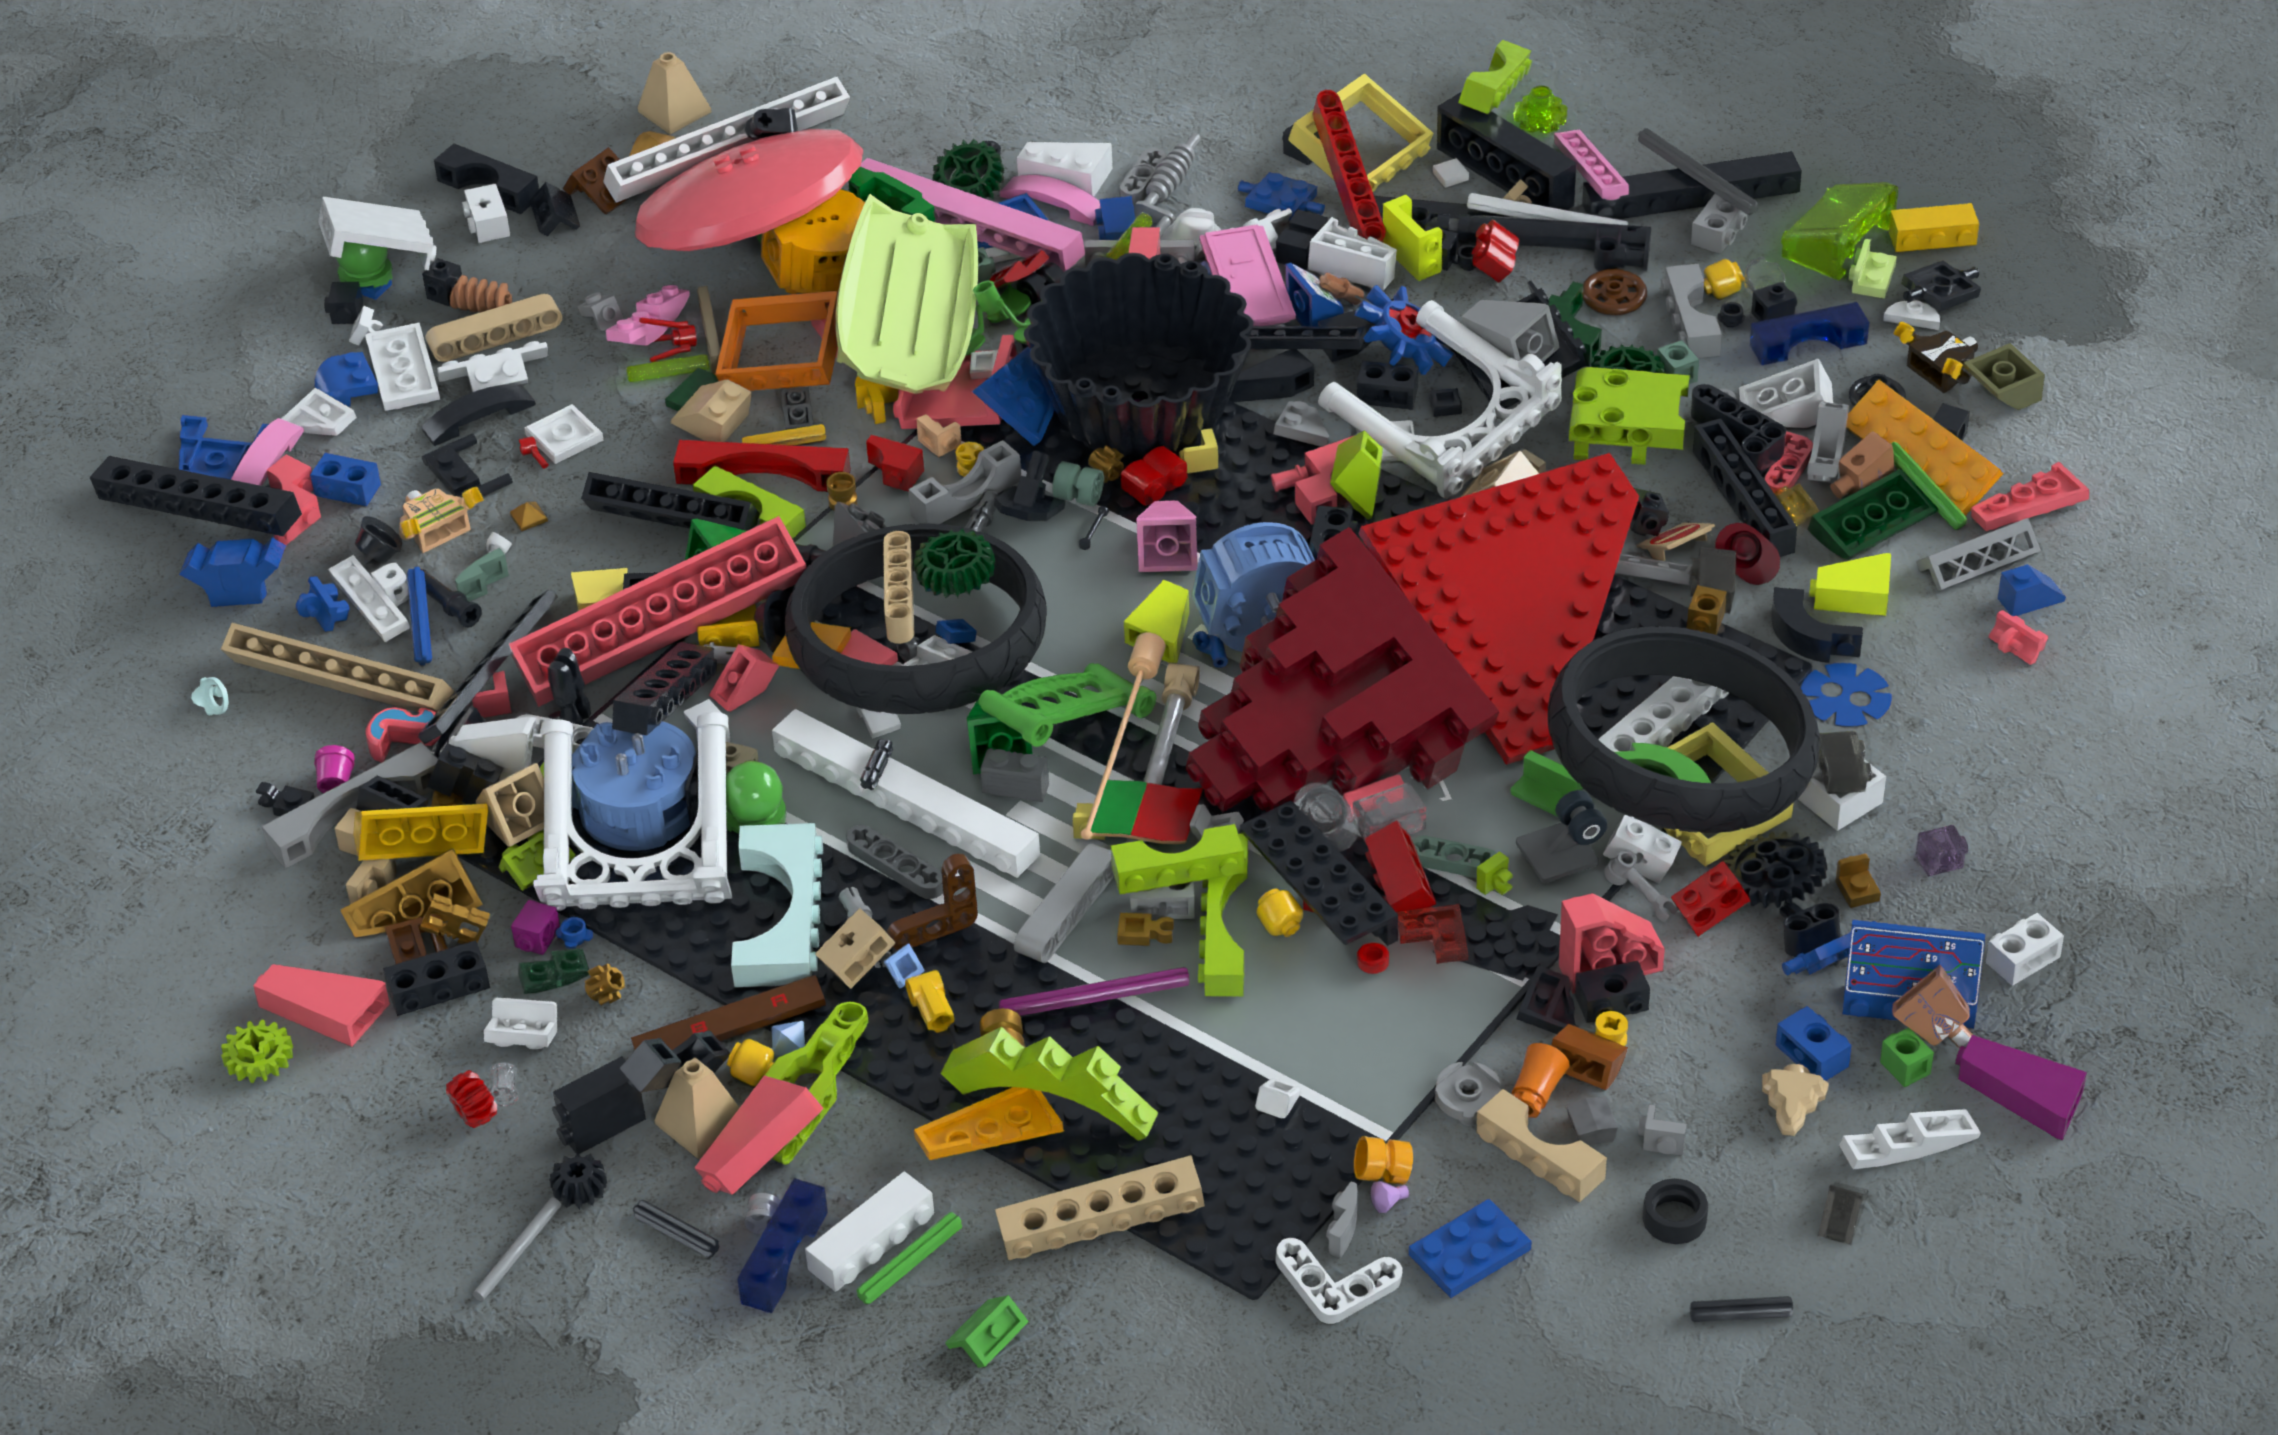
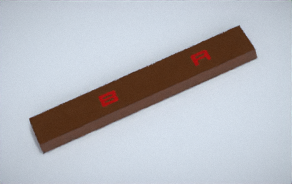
(743, 1014)

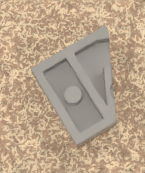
(1302, 424)

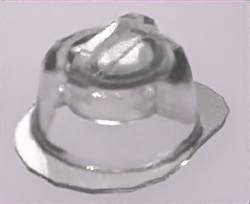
(1329, 813)

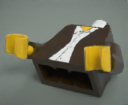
(1938, 357)

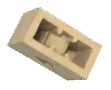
(855, 948)

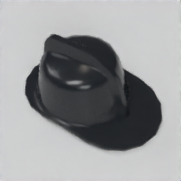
(377, 540)
(771, 618)

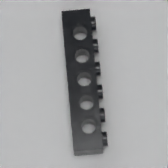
(1743, 485)
(665, 503)
(663, 688)

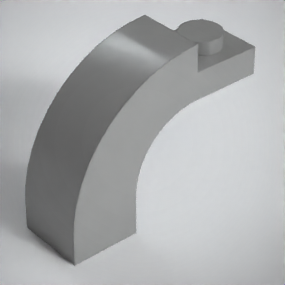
(1828, 442)

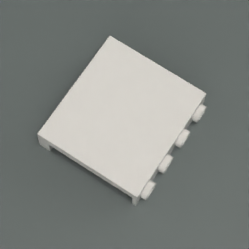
(375, 226)

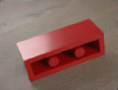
(1398, 869)

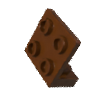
(590, 180)

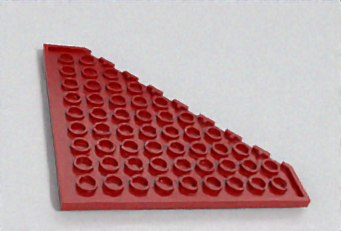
(1514, 582)

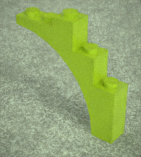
(1045, 1066)

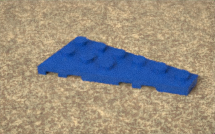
(1019, 397)

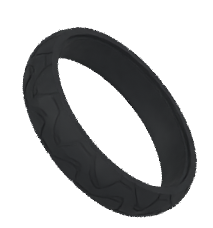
(914, 687)
(1661, 798)

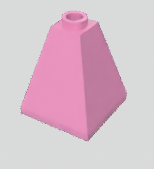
(1166, 538)

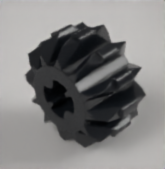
(578, 1180)

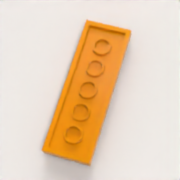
(1944, 457)

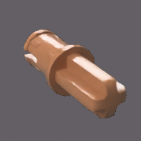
(1341, 288)

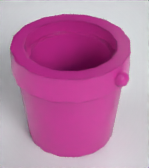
(333, 766)

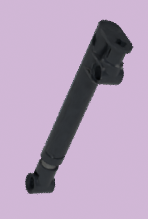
(1613, 243)

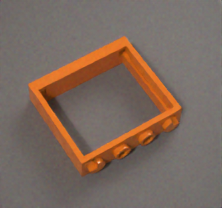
(779, 310)

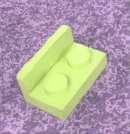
(1872, 271)

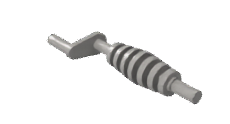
(1165, 180)

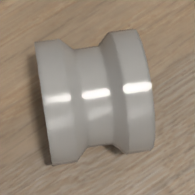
(761, 1209)

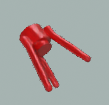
(683, 336)

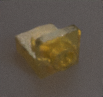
(1797, 503)

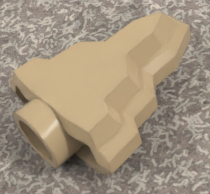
(1793, 1095)

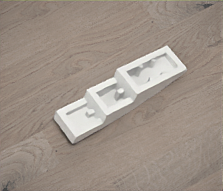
(1917, 1137)

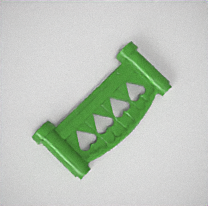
(1037, 723)

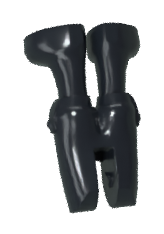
(568, 688)

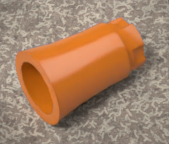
(1539, 1076)

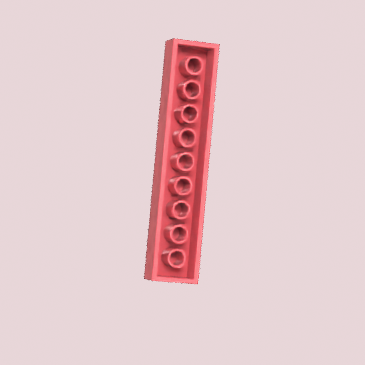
(663, 607)

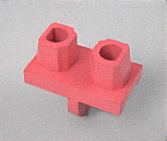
(2017, 637)

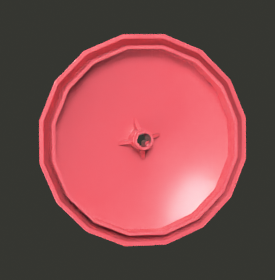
(748, 190)

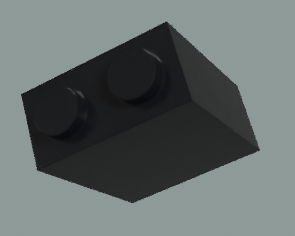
(596, 1107)

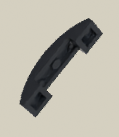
(473, 406)

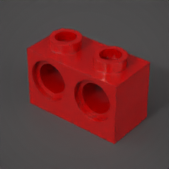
(1710, 898)

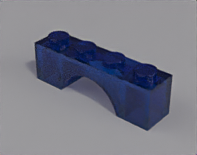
(1839, 325)
(767, 1268)

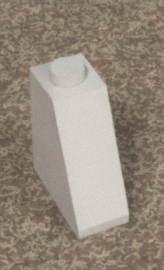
(502, 742)

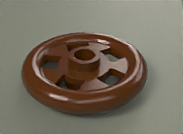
(1614, 292)

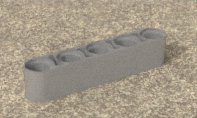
(1065, 904)

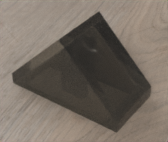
(1842, 1212)

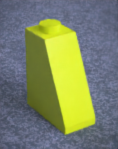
(1853, 586)
(1164, 614)

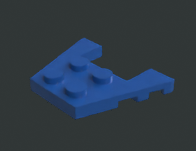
(209, 455)

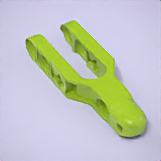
(825, 1056)

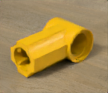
(928, 995)

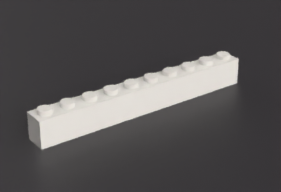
(668, 160)
(908, 794)

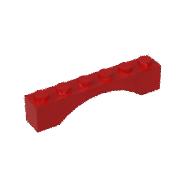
(801, 463)

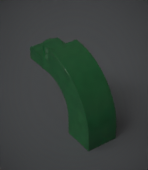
(1568, 306)

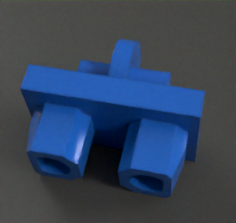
(322, 604)

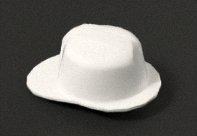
(1191, 225)

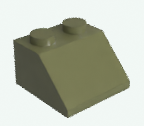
(2008, 376)

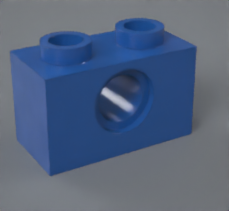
(1813, 1043)

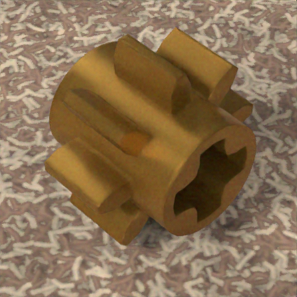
(1107, 461)
(604, 984)

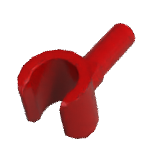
(529, 446)

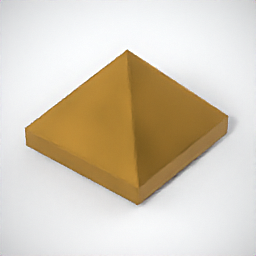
(528, 515)

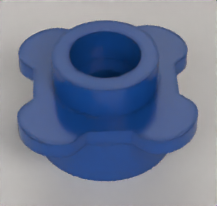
(574, 932)

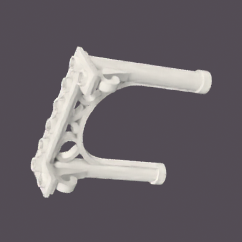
(1450, 469)
(705, 882)

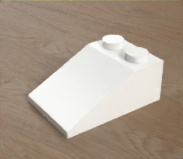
(1790, 395)

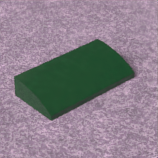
(1871, 515)

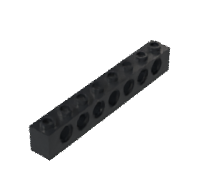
(196, 495)

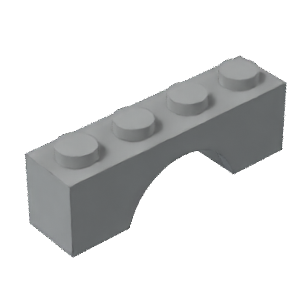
(1685, 290)
(994, 470)

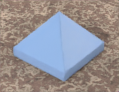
(903, 965)
(787, 1038)

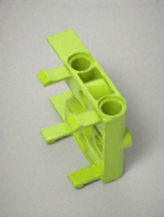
(1627, 410)

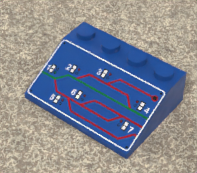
(1893, 958)

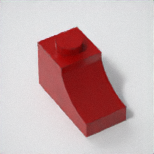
(899, 462)

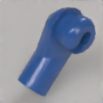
(1211, 646)

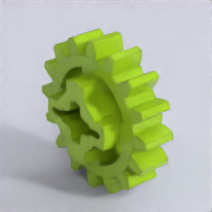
(241, 1055)

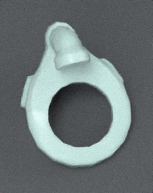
(204, 695)

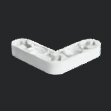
(1337, 1292)

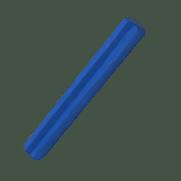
(419, 616)

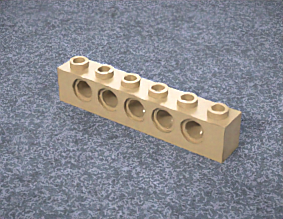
(1109, 1194)

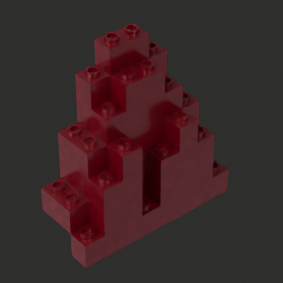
(1338, 691)

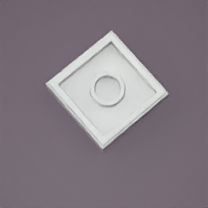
(564, 433)

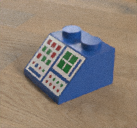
(1308, 298)

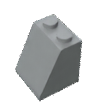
(1514, 327)

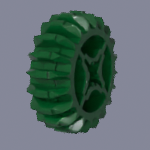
(973, 161)
(1629, 359)
(954, 563)

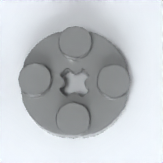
(1456, 1077)

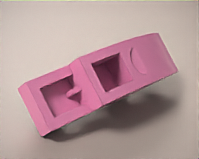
(661, 305)

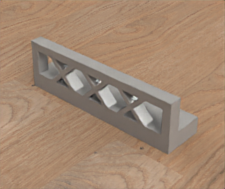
(1972, 546)

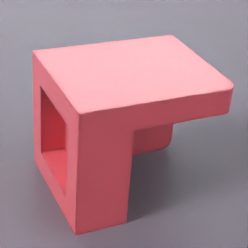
(494, 701)

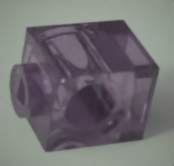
(1941, 850)

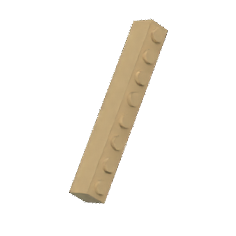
(335, 669)

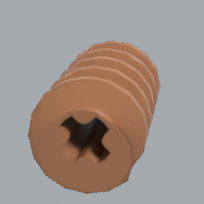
(479, 296)

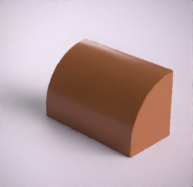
(1590, 1056)

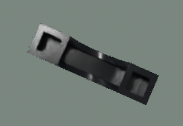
(465, 167)
(655, 1063)

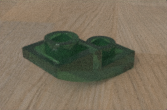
(561, 970)

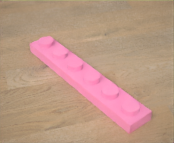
(1592, 164)

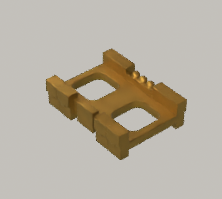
(457, 915)

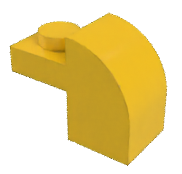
(873, 397)

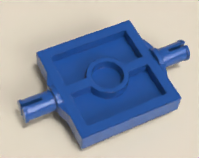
(1281, 193)
(1819, 957)

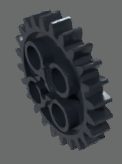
(1778, 868)

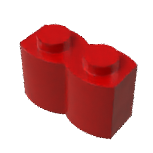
(1495, 250)
(1154, 475)

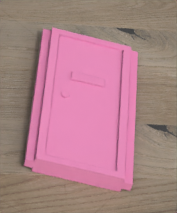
(1250, 267)

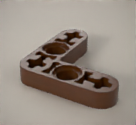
(959, 909)

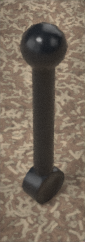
(1085, 543)

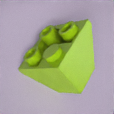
(1358, 472)

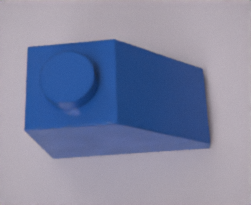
(2027, 590)

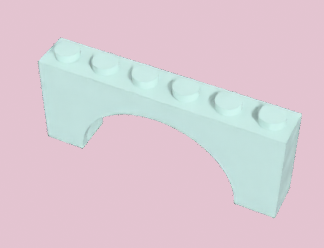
(786, 949)

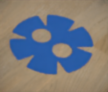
(1845, 676)

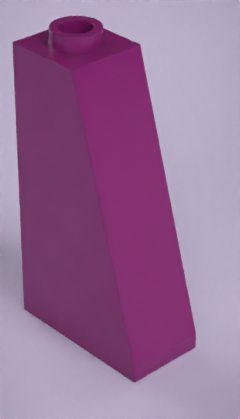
(2023, 1083)

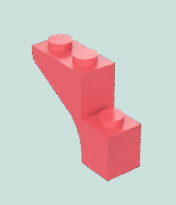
(295, 477)
(1317, 488)

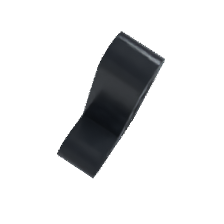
(1757, 434)

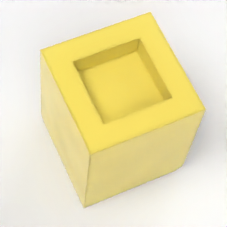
(1204, 456)

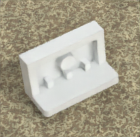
(521, 1023)

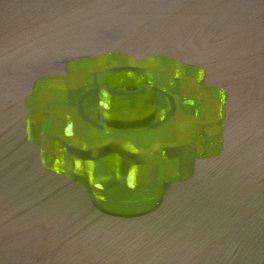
(1540, 111)

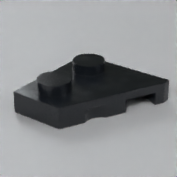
(1548, 1001)

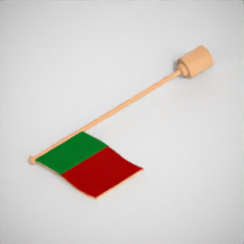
(1138, 807)

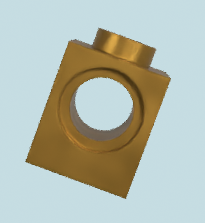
(1706, 610)

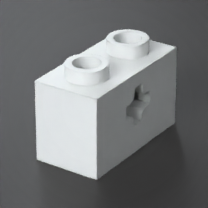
(485, 213)
(1651, 847)

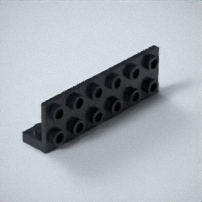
(1321, 875)

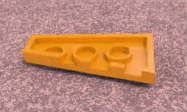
(995, 1121)

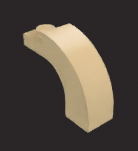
(370, 873)

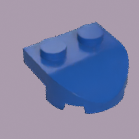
(346, 377)

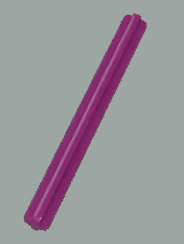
(1097, 992)

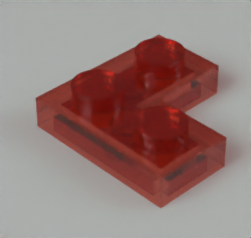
(1438, 924)

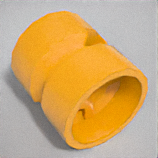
(1377, 1160)

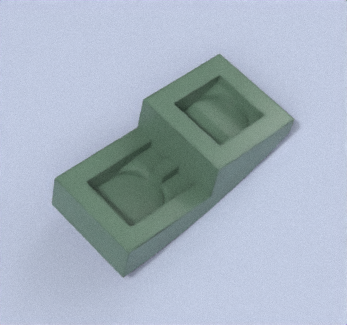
(480, 573)

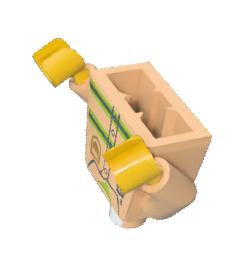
(436, 516)

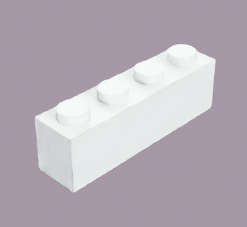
(870, 1231)

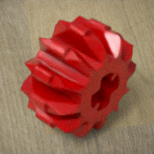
(471, 1099)

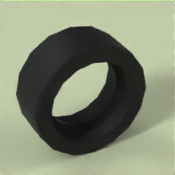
(1675, 1231)

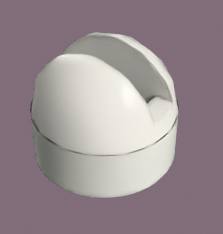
(496, 541)

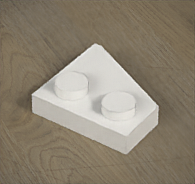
(320, 414)

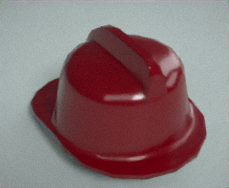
(1755, 555)

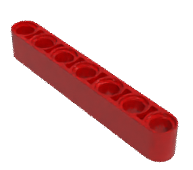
(1347, 166)

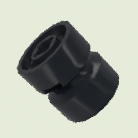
(1033, 283)

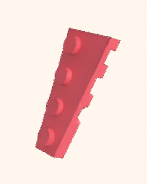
(2040, 496)

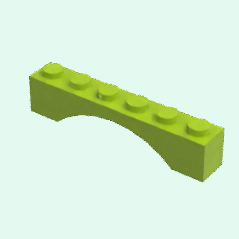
(1487, 89)
(1223, 957)

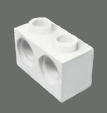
(2024, 948)

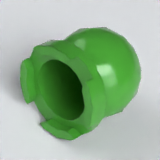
(364, 264)
(753, 796)

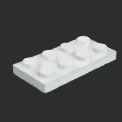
(402, 366)

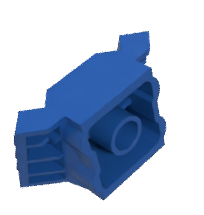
(233, 570)

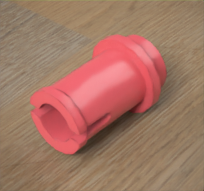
(1288, 478)

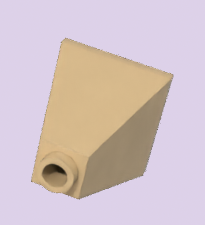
(672, 95)
(516, 805)
(695, 1108)

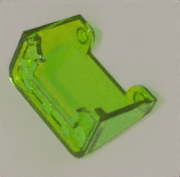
(1836, 224)

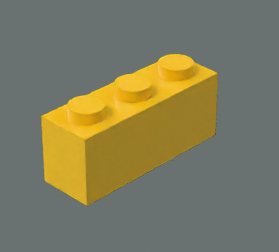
(1933, 227)

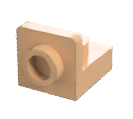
(936, 438)

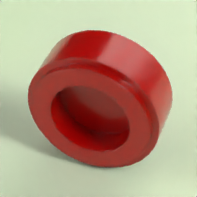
(1373, 958)

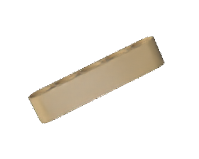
(493, 327)
(898, 587)

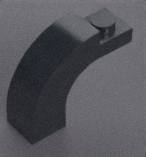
(1808, 636)

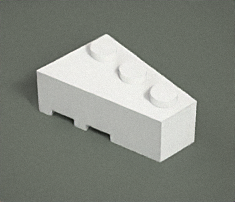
(1075, 163)
(1351, 256)

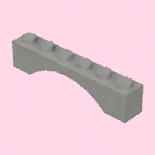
(300, 830)

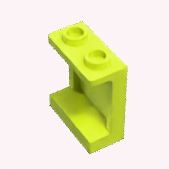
(1416, 249)

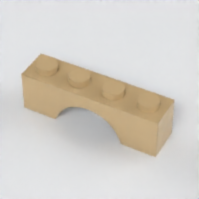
(1570, 1167)

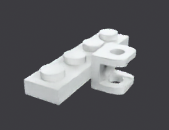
(374, 595)

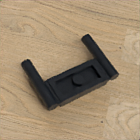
(456, 473)

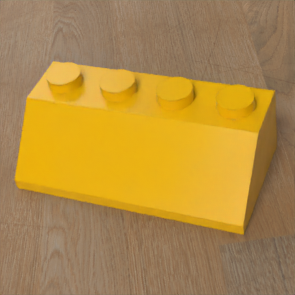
(420, 831)

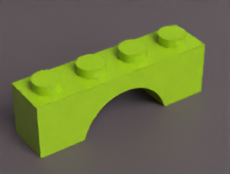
(725, 484)
(1142, 868)

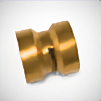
(841, 489)

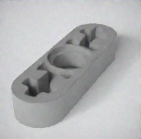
(1141, 167)

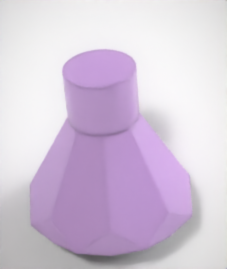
(1386, 1195)

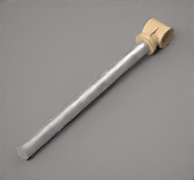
(1179, 687)

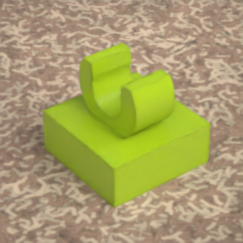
(1494, 875)

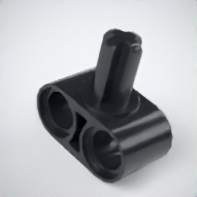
(1809, 927)

